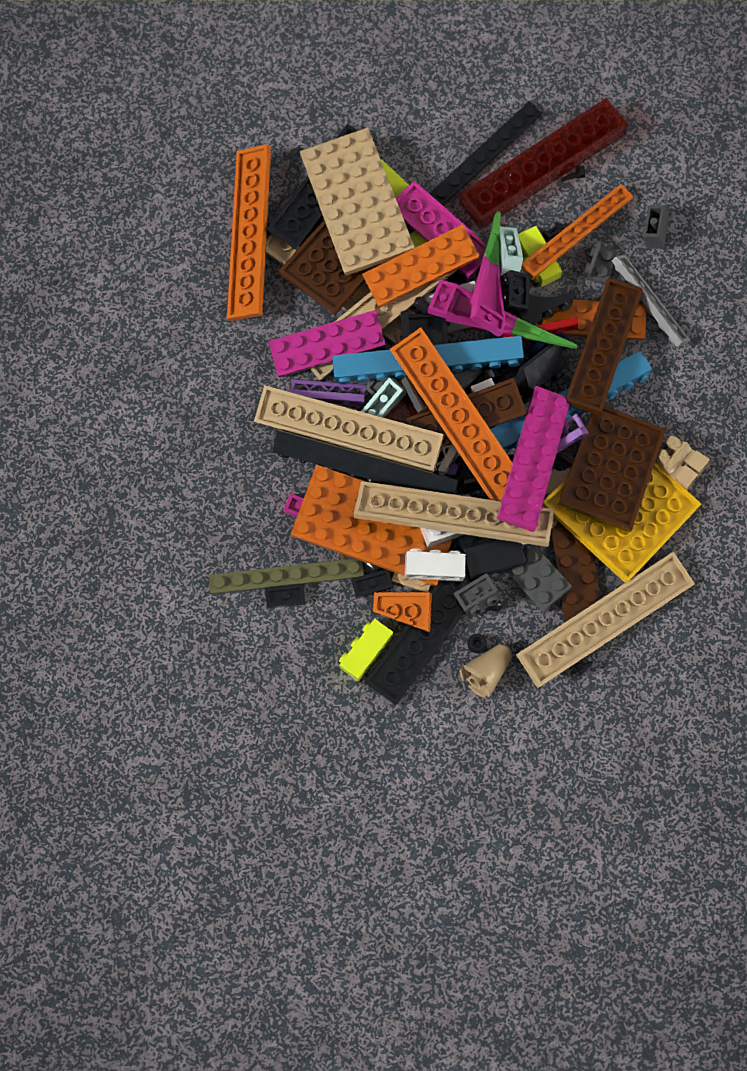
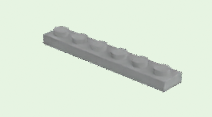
(651, 301)

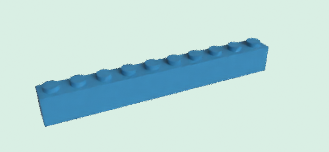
(457, 357)
(628, 372)

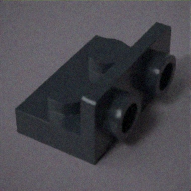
(515, 290)

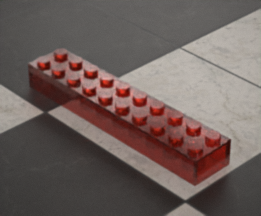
(543, 163)

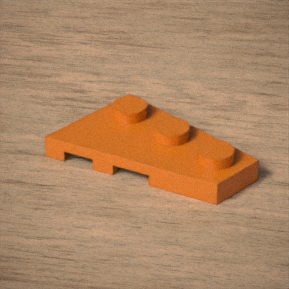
(406, 607)

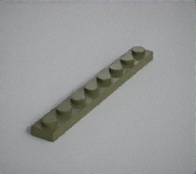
(285, 576)

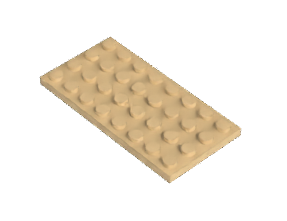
(356, 201)

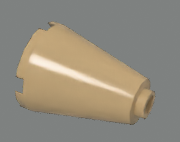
(487, 670)

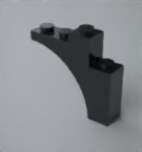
(543, 308)

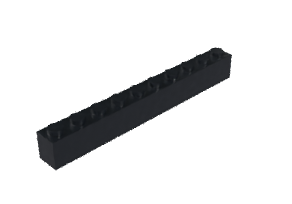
(362, 464)

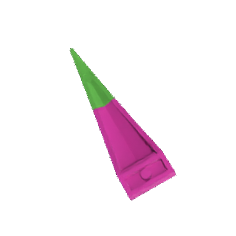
(487, 295)
(454, 302)

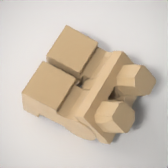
(680, 454)

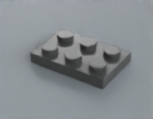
(540, 579)

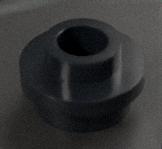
(477, 637)

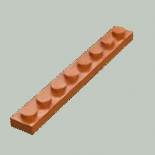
(576, 231)

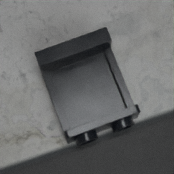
(433, 326)

